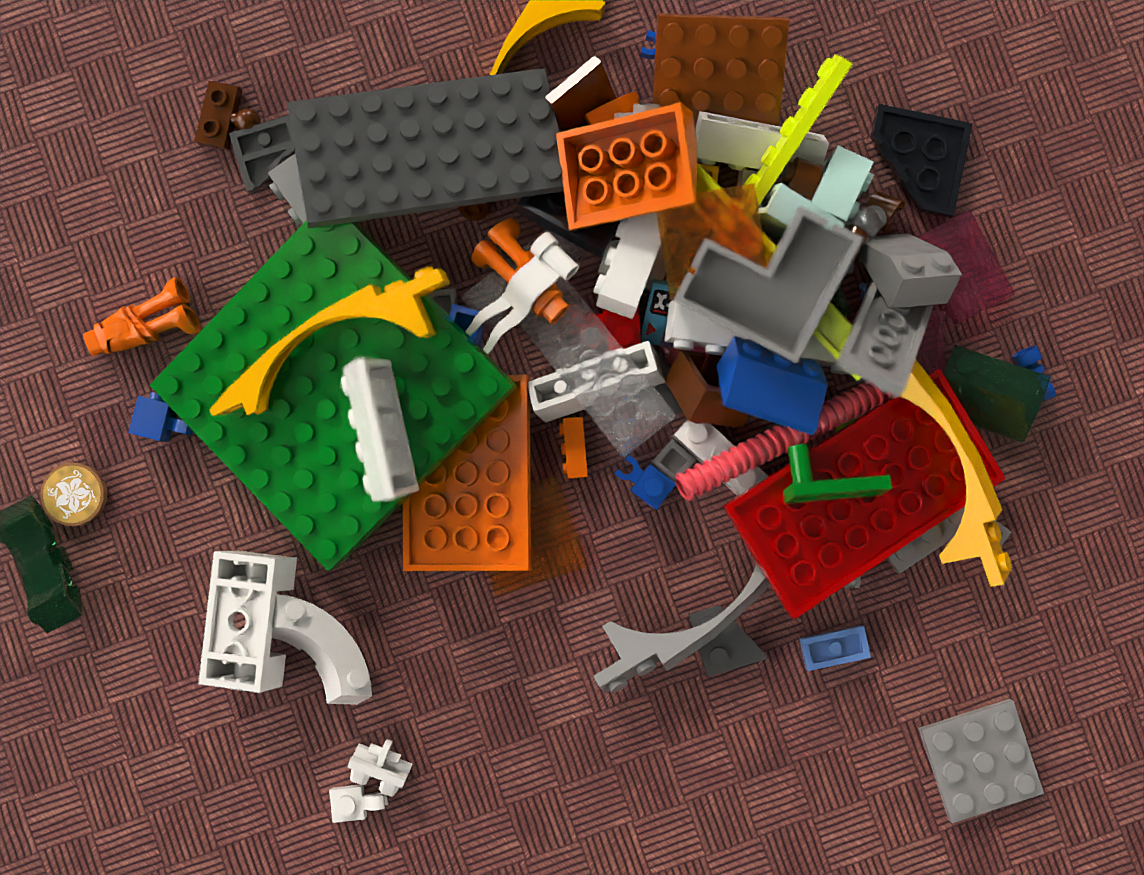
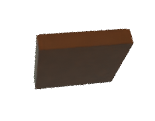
(580, 94)

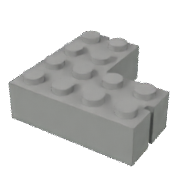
(778, 302)

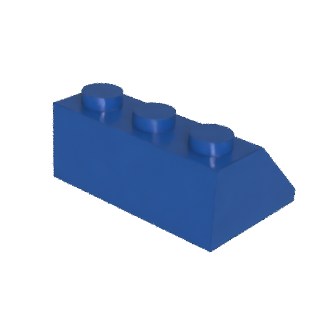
(771, 385)

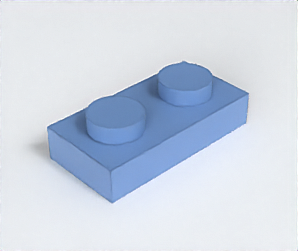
(834, 647)

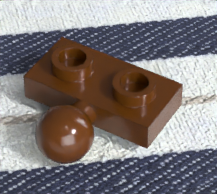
(221, 114)

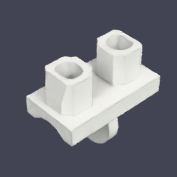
(380, 764)

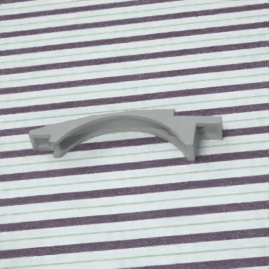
(642, 650)

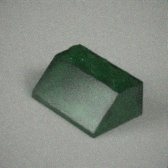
(995, 392)

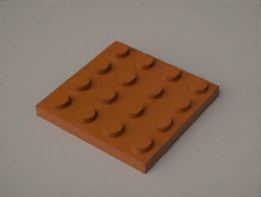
(721, 65)

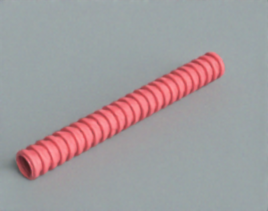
(776, 441)

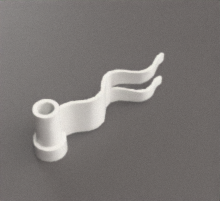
(526, 286)

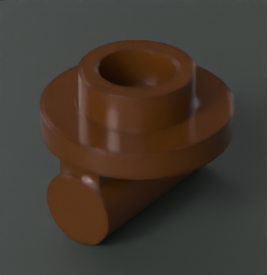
(475, 212)

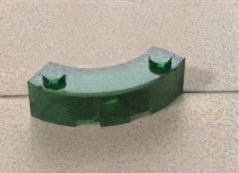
(41, 564)

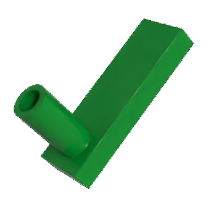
(806, 490)

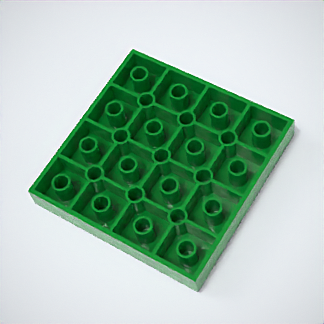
(303, 448)

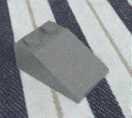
(909, 270)

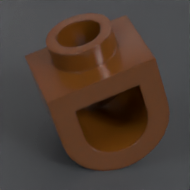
(802, 177)

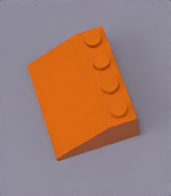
(629, 166)

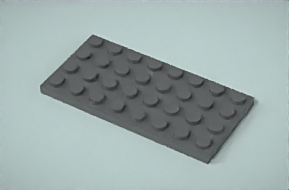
(425, 147)

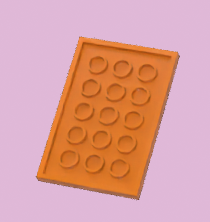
(478, 500)

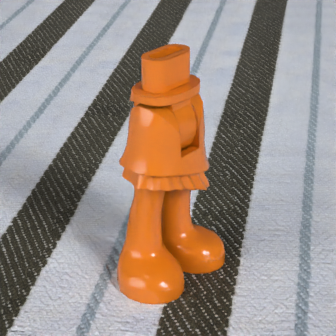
(487, 255)
(130, 329)

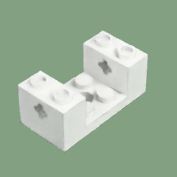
(245, 585)

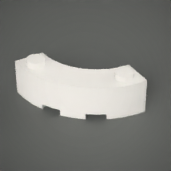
(328, 644)

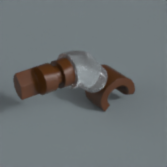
(874, 217)

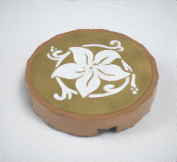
(73, 494)

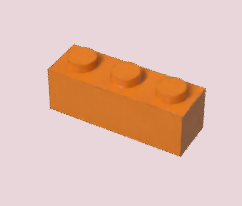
(573, 447)

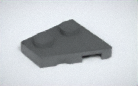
(262, 150)

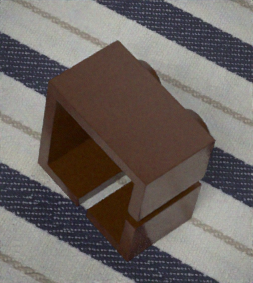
(700, 391)

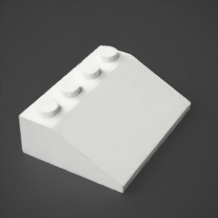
(379, 428)

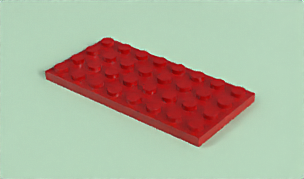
(826, 544)

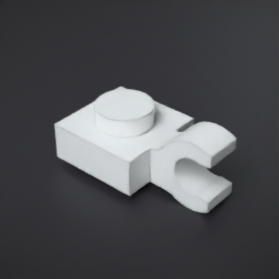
(351, 803)

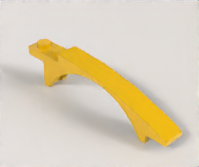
(541, 16)
(398, 304)
(977, 531)

